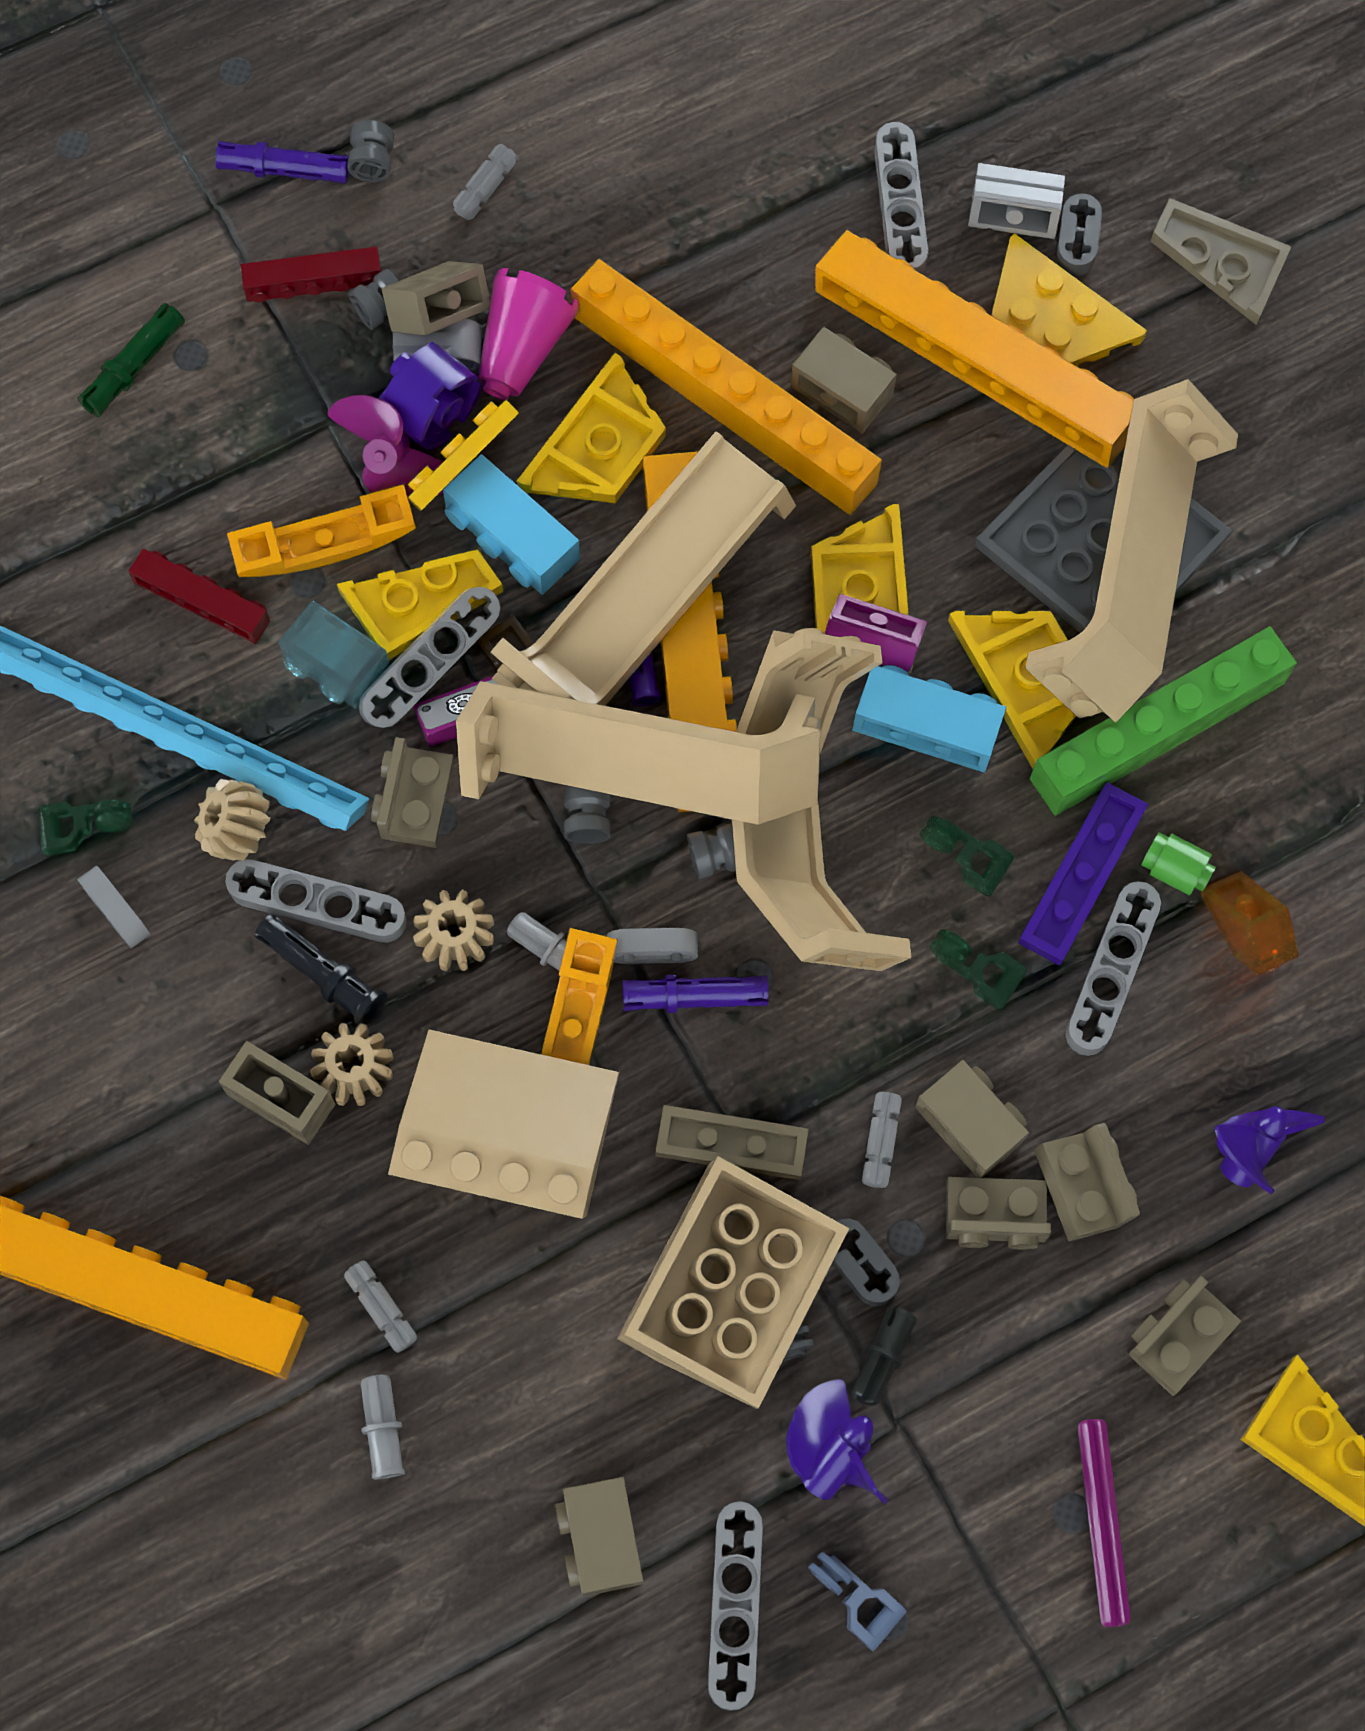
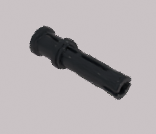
(336, 981)

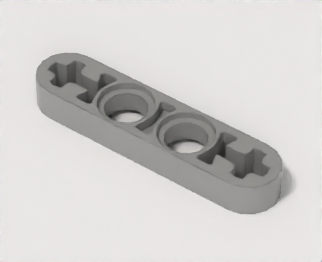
(901, 200)
(435, 663)
(313, 908)
(1117, 969)
(738, 1605)

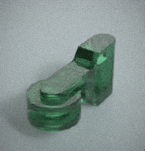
(110, 817)
(943, 834)
(950, 951)

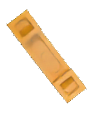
(322, 539)
(580, 996)

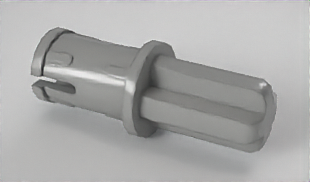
(538, 939)
(381, 1427)

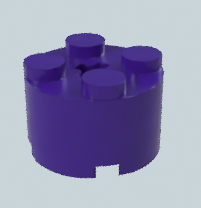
(431, 393)

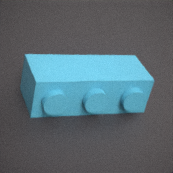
(510, 525)
(929, 717)

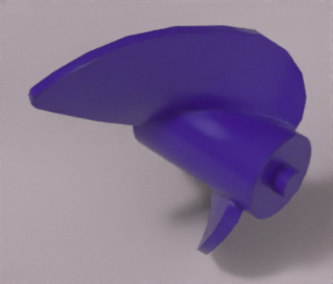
(1253, 1139)
(828, 1444)

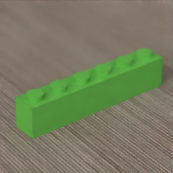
(1162, 721)

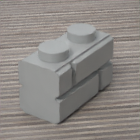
(1016, 201)

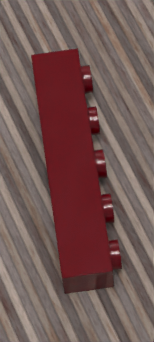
(310, 274)
(199, 595)

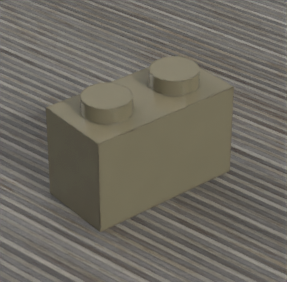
(436, 298)
(843, 379)
(277, 1092)
(972, 1118)
(601, 1537)

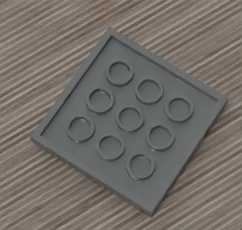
(1060, 529)

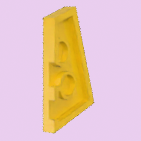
(461, 452)
(405, 603)
(1311, 1440)

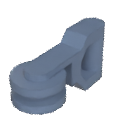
(834, 1571)

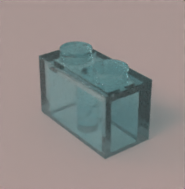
(332, 655)

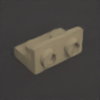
(413, 794)
(1087, 1182)
(996, 1212)
(1183, 1336)

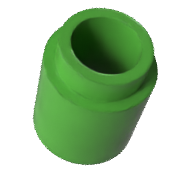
(1178, 863)

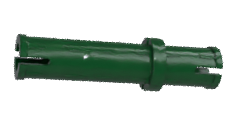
(119, 372)

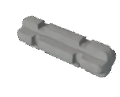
(484, 182)
(881, 1139)
(380, 1306)

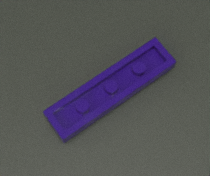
(1083, 874)

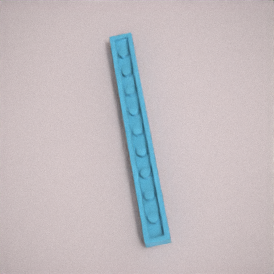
(180, 731)

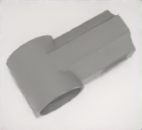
(460, 340)

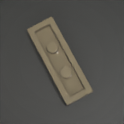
(741, 1141)

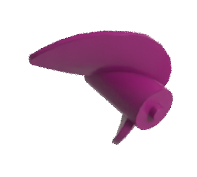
(388, 453)

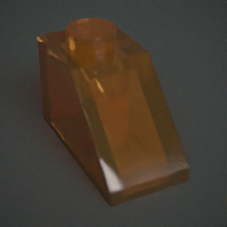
(1251, 922)

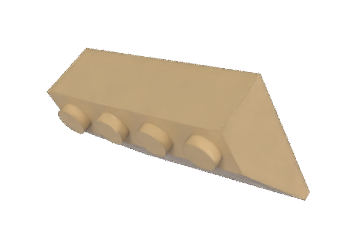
(504, 1124)
(733, 1283)

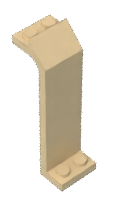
(648, 579)
(1129, 631)
(640, 754)

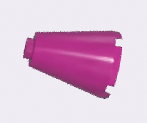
(521, 330)

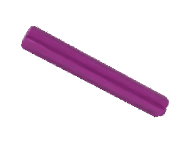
(1103, 1523)

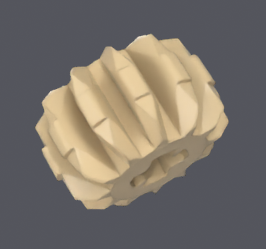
(232, 820)
(470, 922)
(343, 1051)

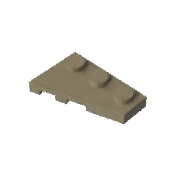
(1222, 255)

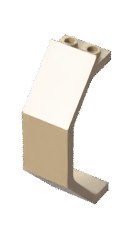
(783, 858)

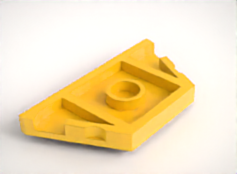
(1059, 308)
(598, 442)
(861, 564)
(999, 653)

